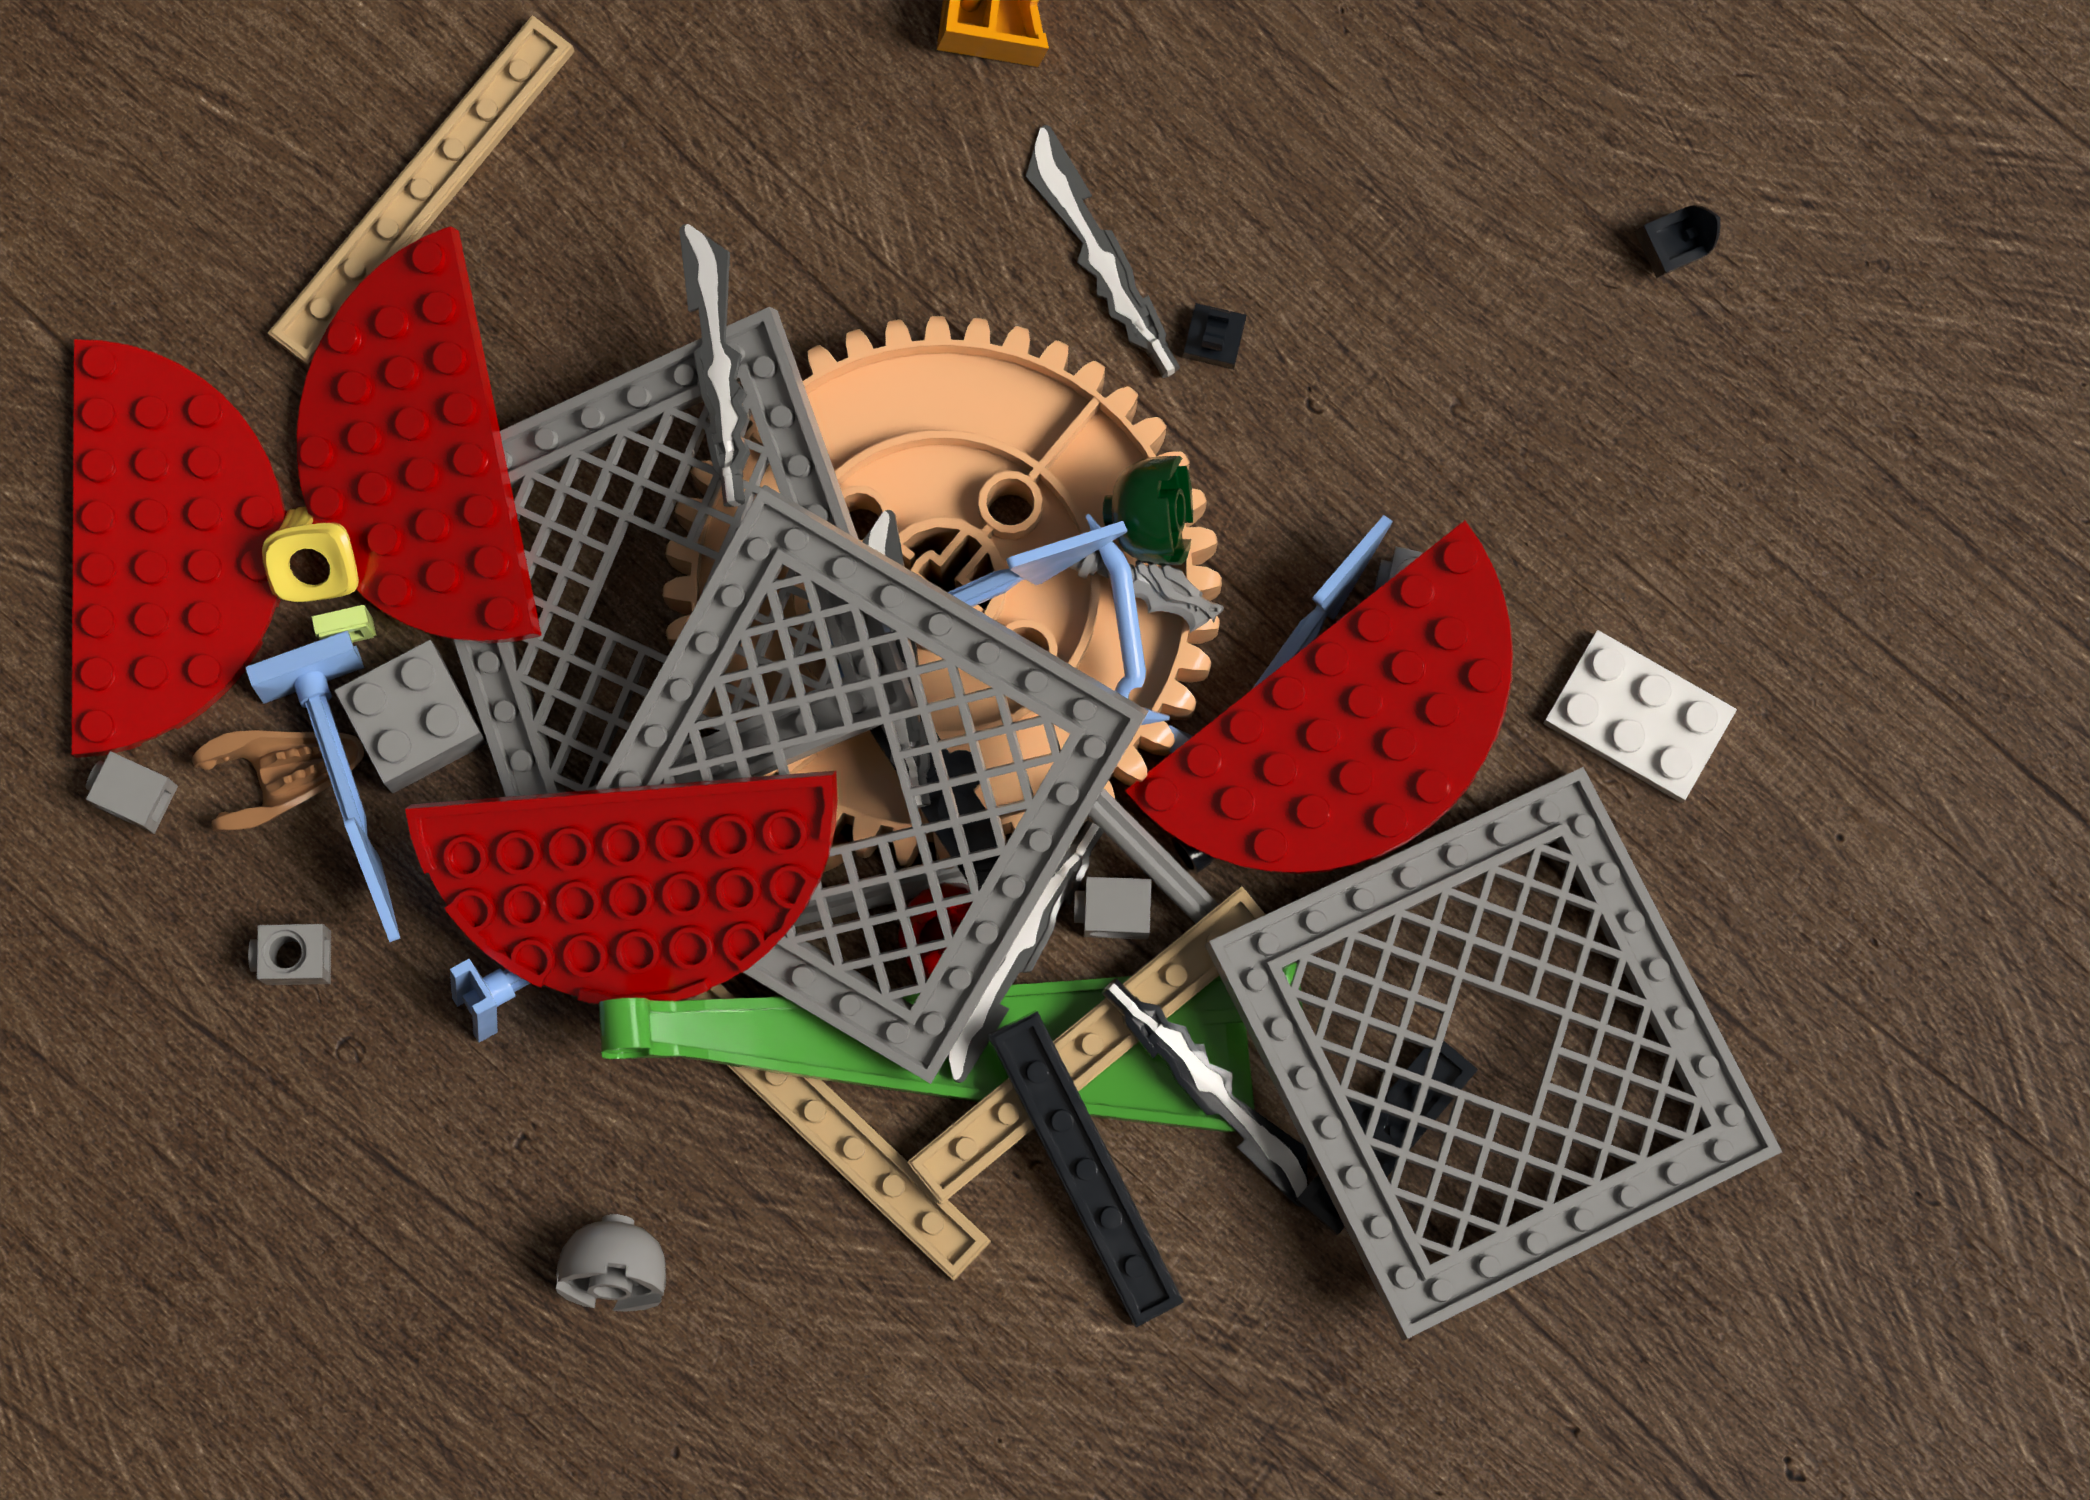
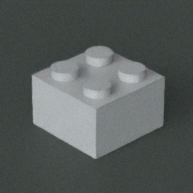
(410, 716)

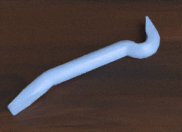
(1126, 622)

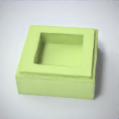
(354, 620)

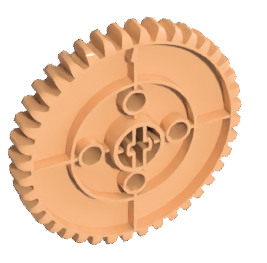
(937, 440)

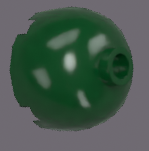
(1155, 505)

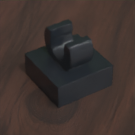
(1214, 336)

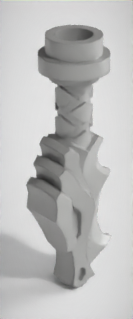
(1160, 588)

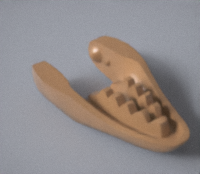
(286, 767)

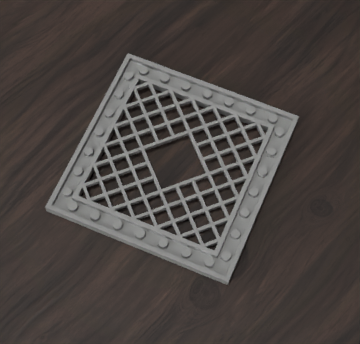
(614, 414)
(1096, 717)
(1367, 1203)

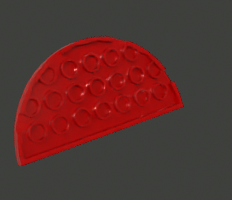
(412, 453)
(163, 546)
(1355, 732)
(631, 884)

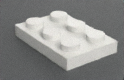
(1640, 716)

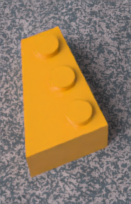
(993, 30)

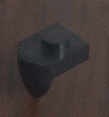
(1679, 238)

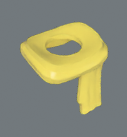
(297, 534)

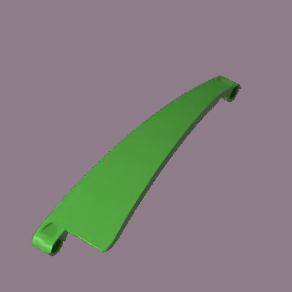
(789, 1040)

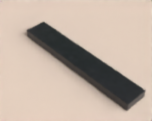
(1085, 1168)

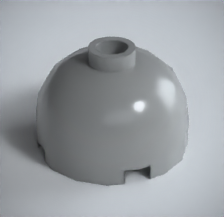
(612, 1263)

